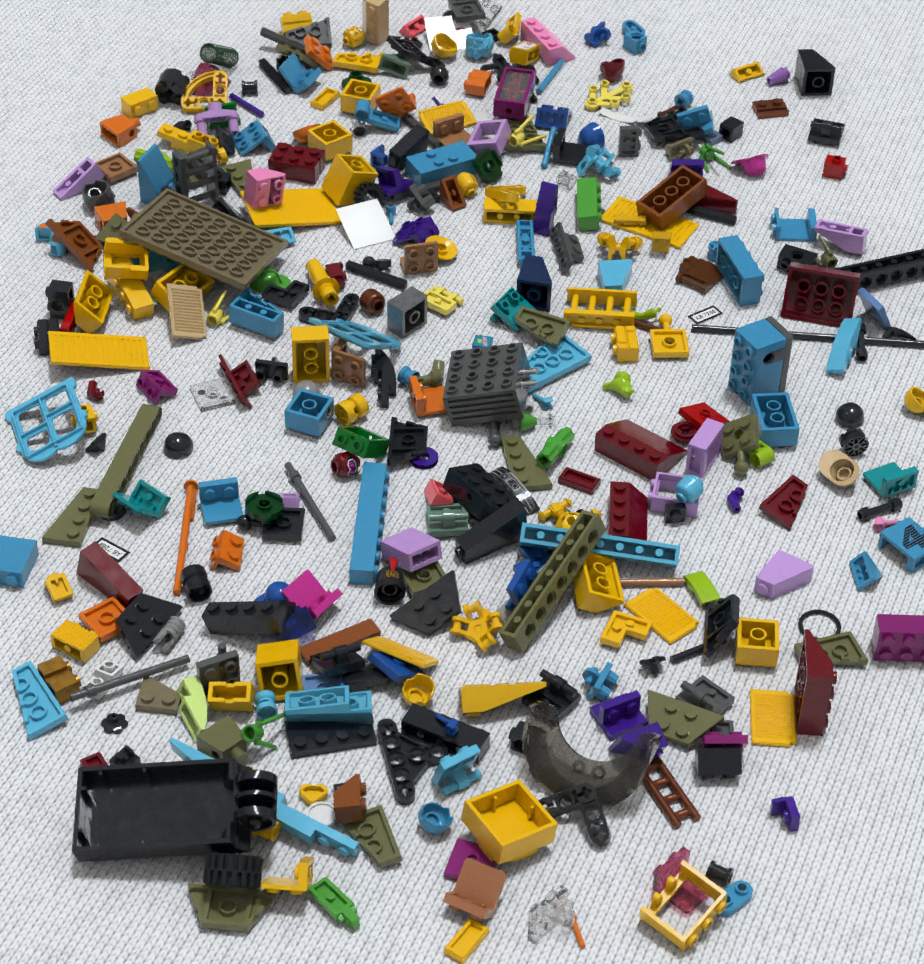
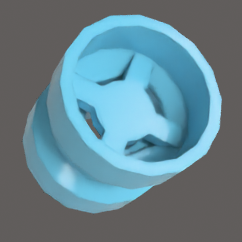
(266, 704)

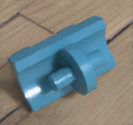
(593, 677)

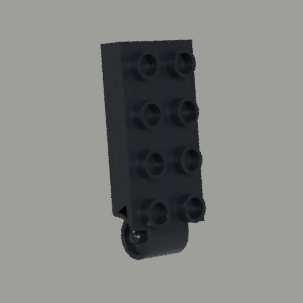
(171, 809)

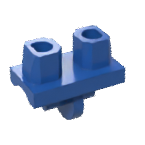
(597, 34)

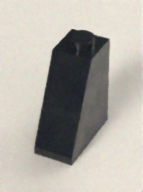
(412, 143)

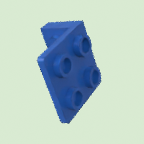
(550, 117)

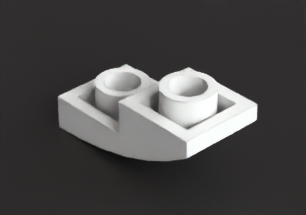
(104, 672)

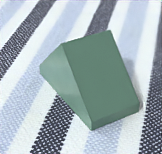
(395, 65)

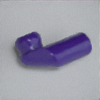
(734, 498)

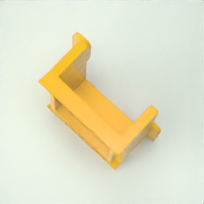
(119, 248)

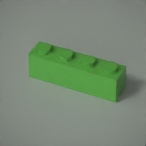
(589, 203)

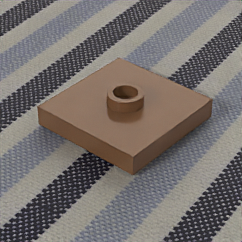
(116, 167)

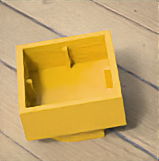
(509, 822)

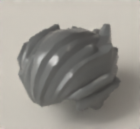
(97, 194)

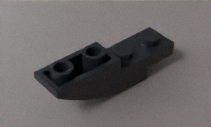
(384, 376)

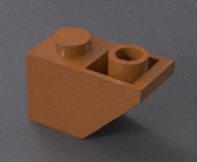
(349, 801)

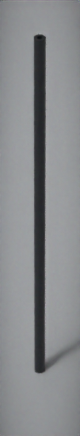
(816, 336)

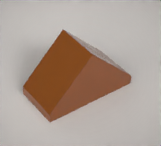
(451, 193)

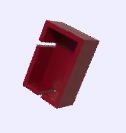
(297, 162)

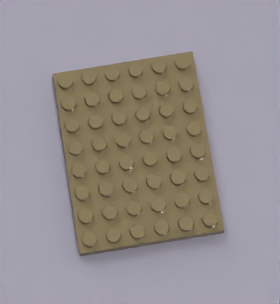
(203, 239)

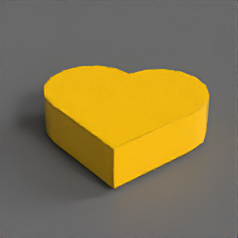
(311, 794)

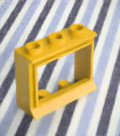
(673, 884)

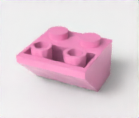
(263, 187)

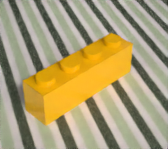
(508, 212)

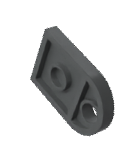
(466, 10)

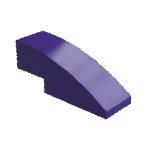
(545, 208)

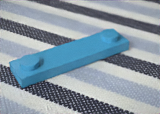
(525, 239)

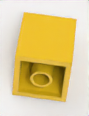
(345, 175)
(279, 667)

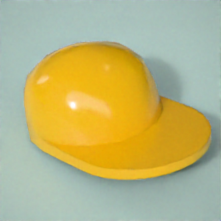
(914, 400)

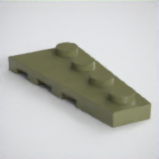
(524, 465)

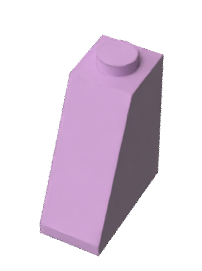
(782, 575)

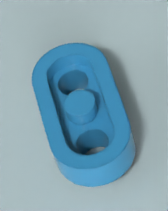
(630, 25)
(737, 898)

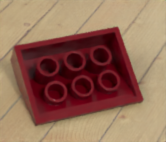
(819, 294)
(637, 448)
(813, 687)

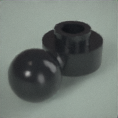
(382, 264)

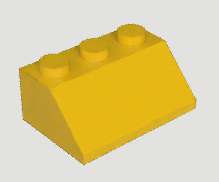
(91, 302)
(598, 584)

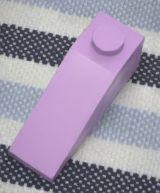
(83, 174)
(847, 237)

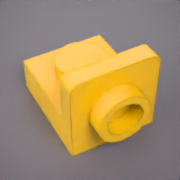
(58, 587)

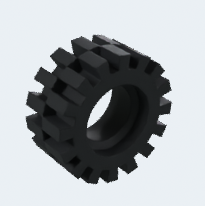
(369, 186)

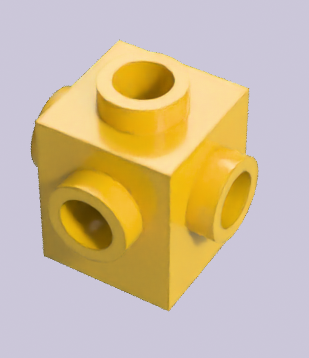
(91, 420)

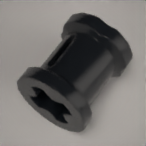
(249, 87)
(719, 873)

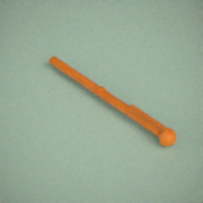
(191, 488)

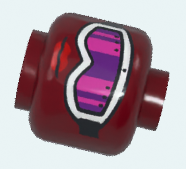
(345, 464)

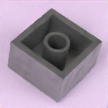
(407, 312)

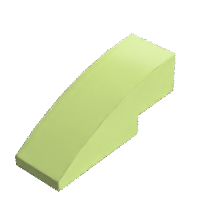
(193, 705)

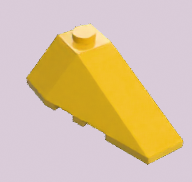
(483, 697)

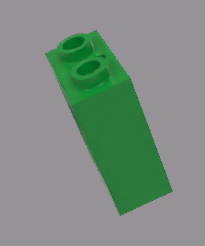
(357, 441)

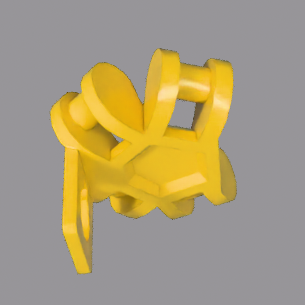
(628, 243)
(478, 629)

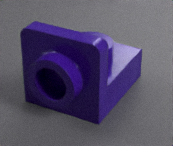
(787, 808)

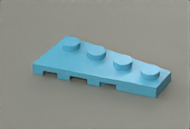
(37, 702)

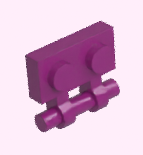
(715, 739)

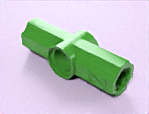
(555, 447)

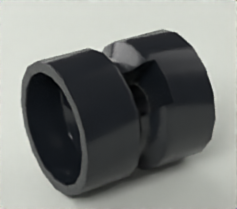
(196, 583)

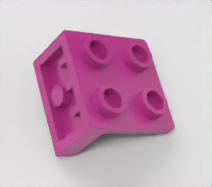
(308, 592)

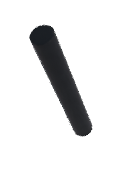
(688, 653)

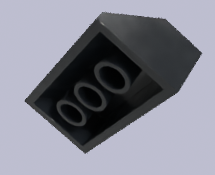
(247, 617)

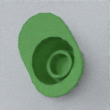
(268, 277)

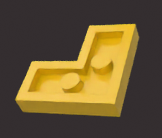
(623, 624)

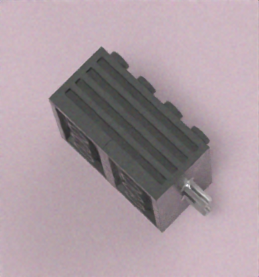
(487, 384)

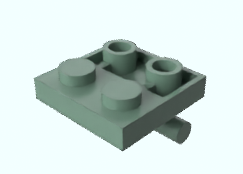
(447, 520)

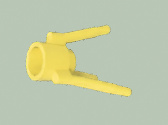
(518, 136)
(216, 314)

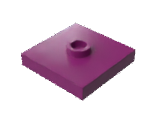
(462, 850)

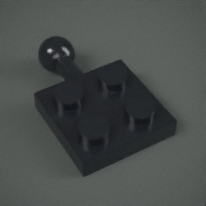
(286, 527)

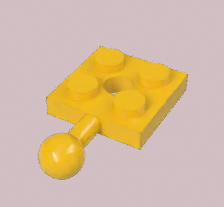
(660, 337)

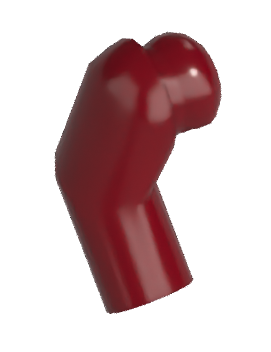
(93, 391)

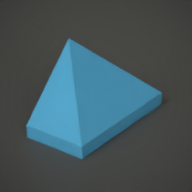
(864, 570)

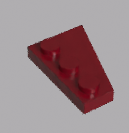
(785, 501)

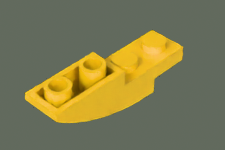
(183, 140)

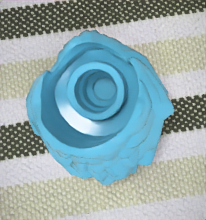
(479, 45)

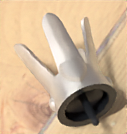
(359, 128)

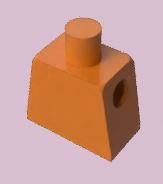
(119, 129)
(105, 212)

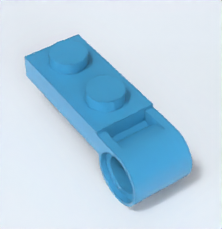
(375, 117)

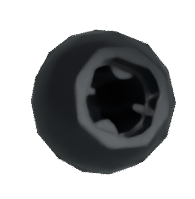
(439, 75)

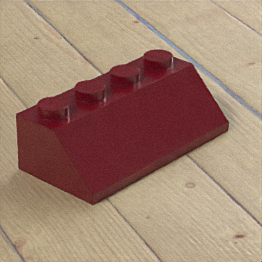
(627, 511)

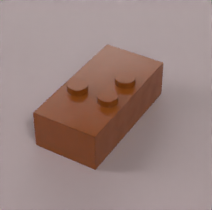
(672, 197)

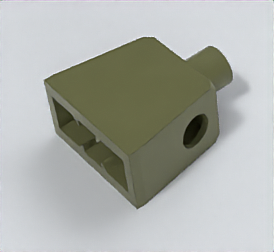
(223, 741)

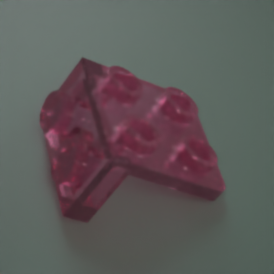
(688, 896)

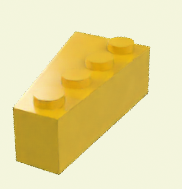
(131, 292)

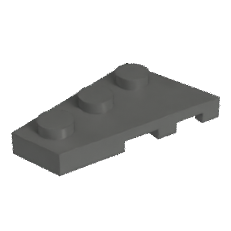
(319, 30)

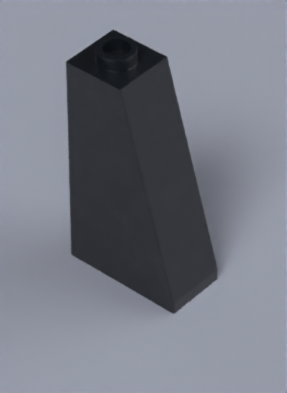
(492, 533)

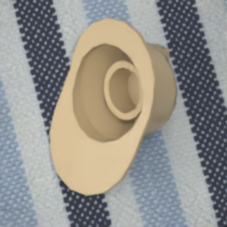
(839, 468)

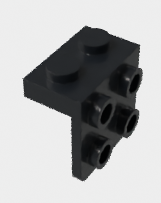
(565, 151)

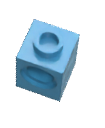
(635, 42)

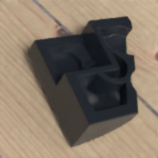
(365, 677)

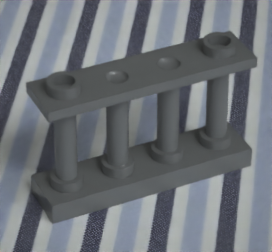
(181, 173)

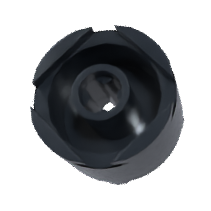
(171, 86)

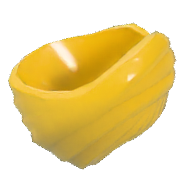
(443, 45)

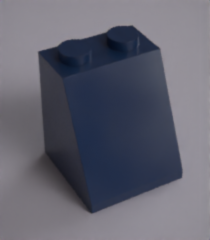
(535, 283)

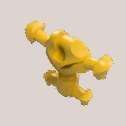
(559, 513)

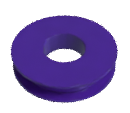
(428, 463)

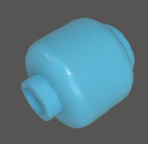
(689, 489)

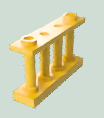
(596, 318)

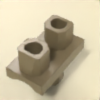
(680, 149)

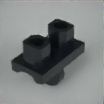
(271, 369)

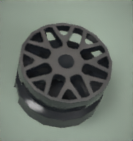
(853, 442)

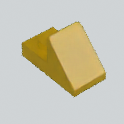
(661, 241)

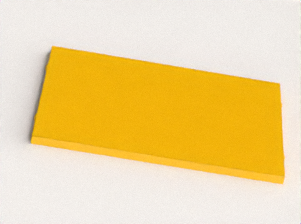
(297, 208)

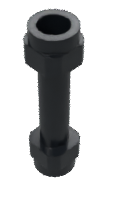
(861, 352)
(893, 504)

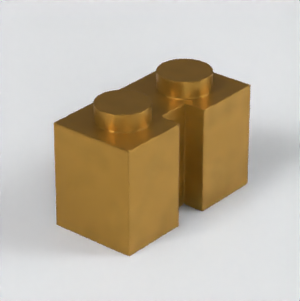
(59, 678)

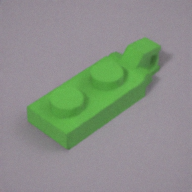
(335, 902)

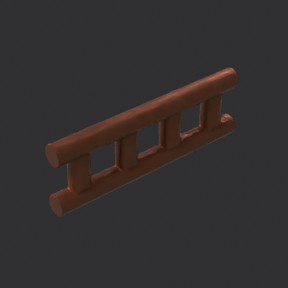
(679, 794)

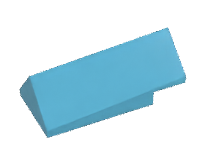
(329, 705)

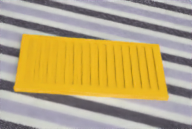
(680, 228)
(98, 350)

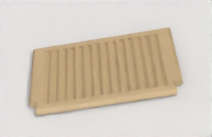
(186, 311)

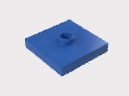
(393, 667)

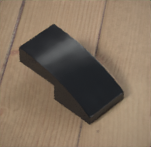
(225, 140)

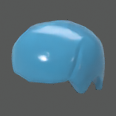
(434, 818)

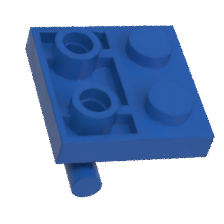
(520, 583)

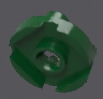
(482, 169)
(256, 509)

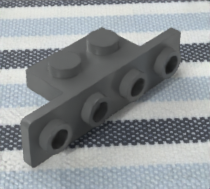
(566, 247)

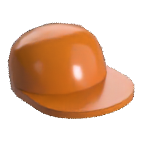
(301, 134)

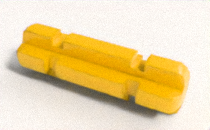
(630, 220)

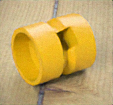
(351, 409)

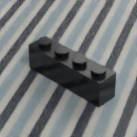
(424, 727)

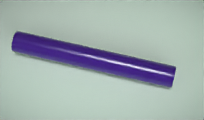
(245, 104)

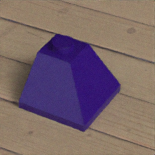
(627, 740)

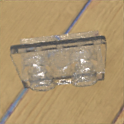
(491, 10)

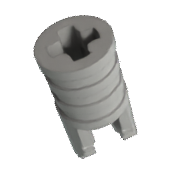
(170, 633)

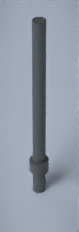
(295, 478)
(91, 690)

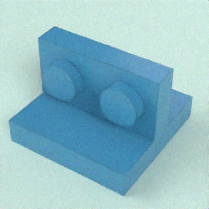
(697, 116)

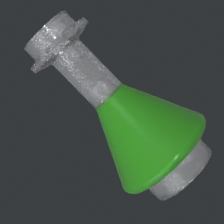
(529, 421)

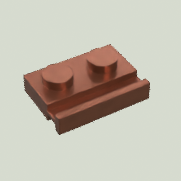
(770, 108)

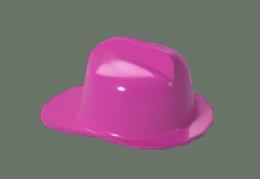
(753, 166)

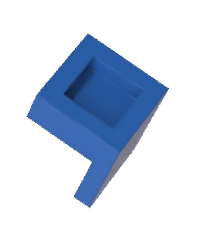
(378, 156)

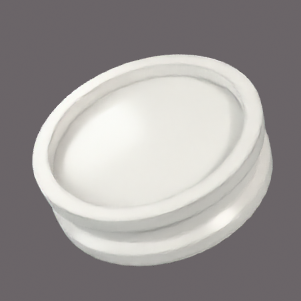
(323, 813)

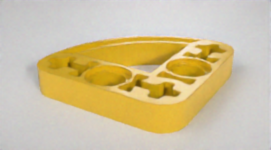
(196, 83)

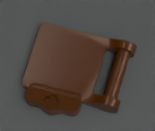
(700, 271)

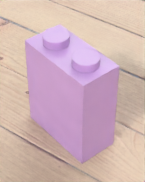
(411, 549)

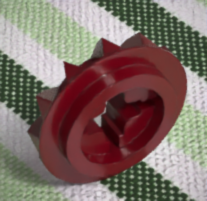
(683, 427)

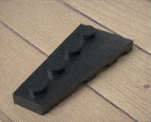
(327, 737)

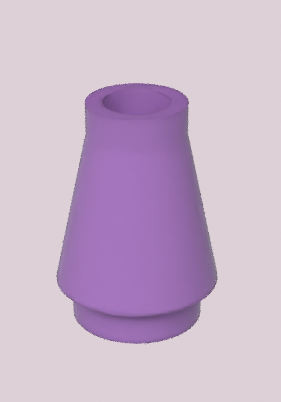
(778, 76)

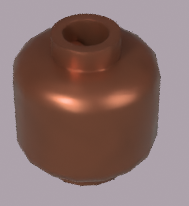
(372, 301)

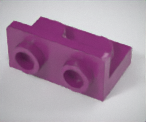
(154, 385)

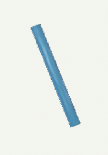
(548, 78)

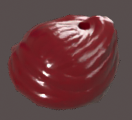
(613, 69)

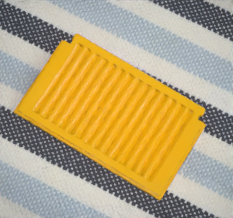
(428, 115)
(668, 618)
(401, 651)
(772, 718)

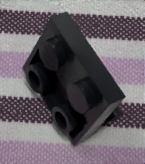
(826, 132)
(338, 660)
(556, 692)

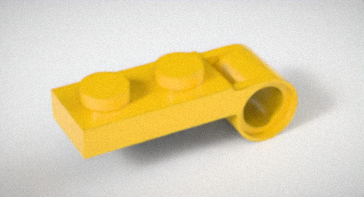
(511, 29)

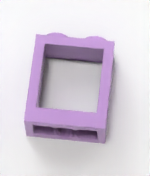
(488, 128)
(705, 447)
(667, 482)

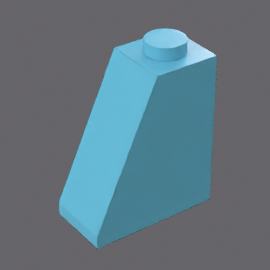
(614, 273)

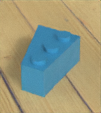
(256, 315)

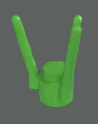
(708, 153)
(255, 732)

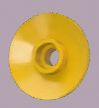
(446, 248)

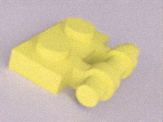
(442, 300)

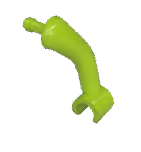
(649, 314)

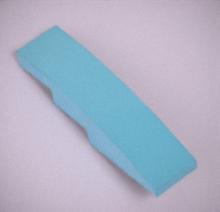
(843, 345)

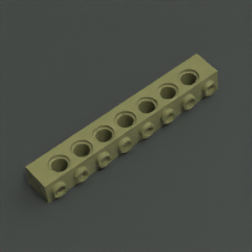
(552, 581)

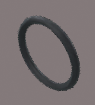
(819, 612)

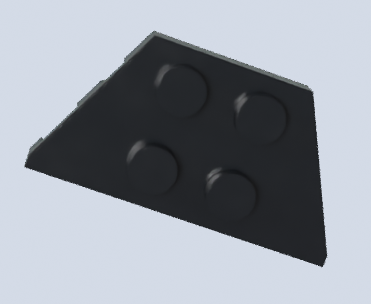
(406, 442)
(431, 607)
(144, 620)
(720, 622)

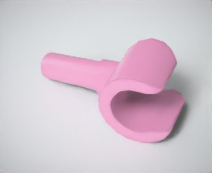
(880, 524)

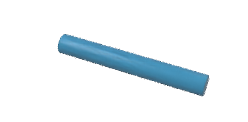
(544, 164)

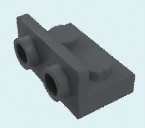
(629, 140)

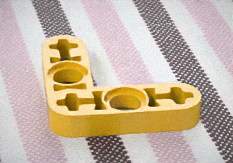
(506, 193)

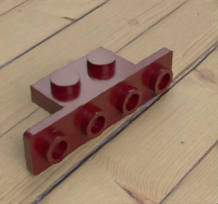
(243, 379)

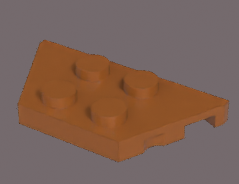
(77, 240)

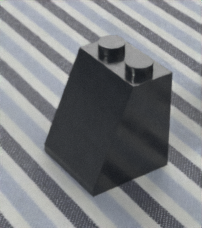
(813, 73)

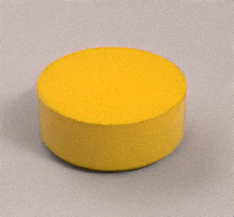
(222, 156)

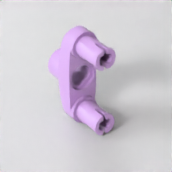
(217, 114)

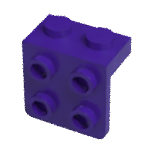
(417, 230)

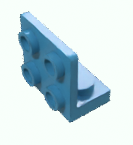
(297, 75)
(252, 136)
(220, 500)

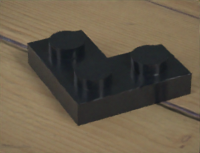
(286, 297)

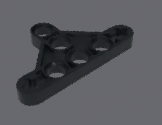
(404, 750)

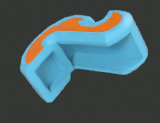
(44, 234)

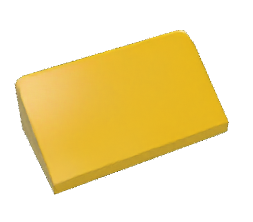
(747, 72)

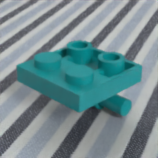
(508, 307)

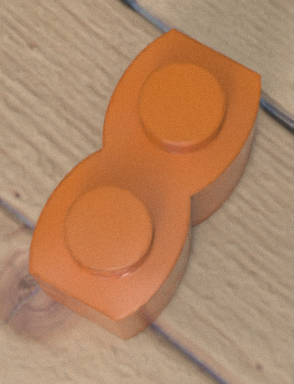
(478, 82)

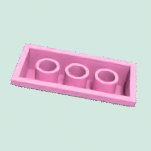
(550, 46)

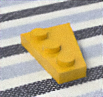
(367, 63)

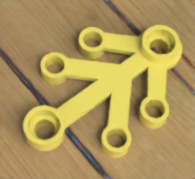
(593, 103)

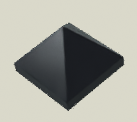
(97, 444)

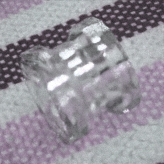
(566, 180)

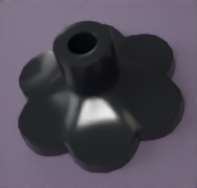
(114, 723)

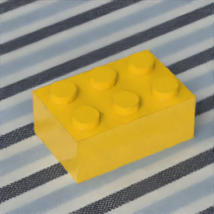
(184, 276)
(310, 353)

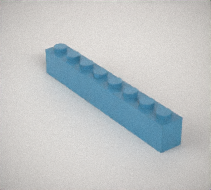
(368, 524)

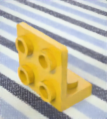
(301, 882)

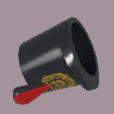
(390, 584)

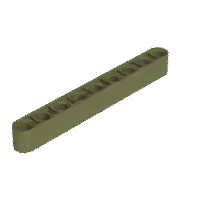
(125, 460)

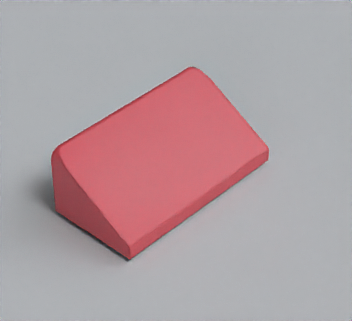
(414, 27)
(437, 494)

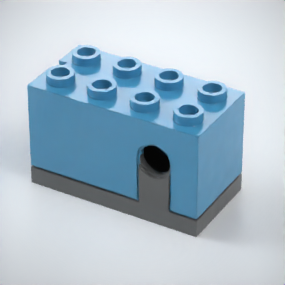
(760, 359)

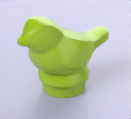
(620, 384)

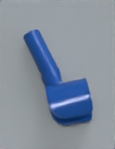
(451, 725)

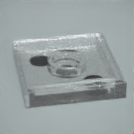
(212, 394)

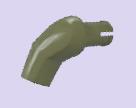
(435, 376)

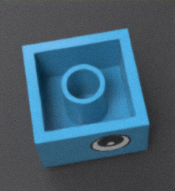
(309, 412)

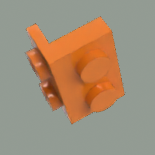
(227, 550)

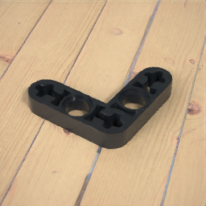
(311, 312)
(585, 806)

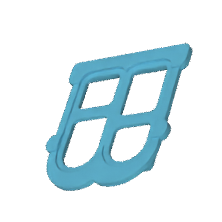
(358, 334)
(55, 441)

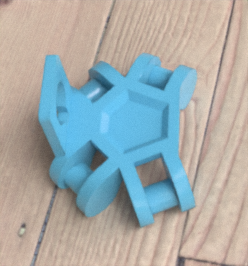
(594, 158)

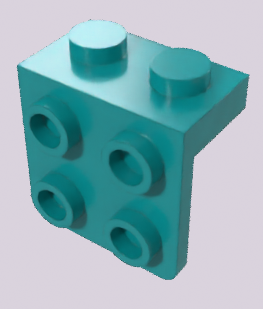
(144, 500)

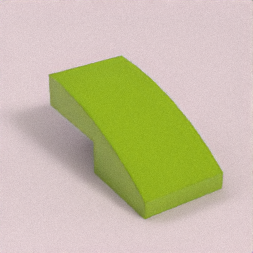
(702, 587)

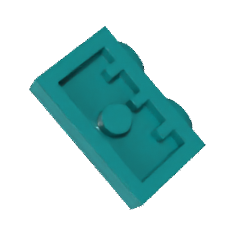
(891, 480)

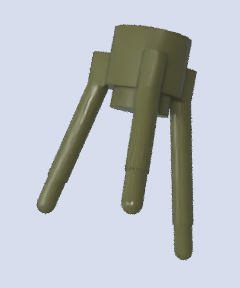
(827, 258)

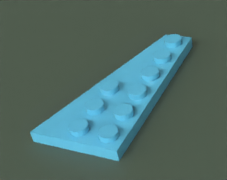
(555, 363)

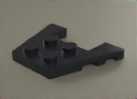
(411, 49)
(669, 129)

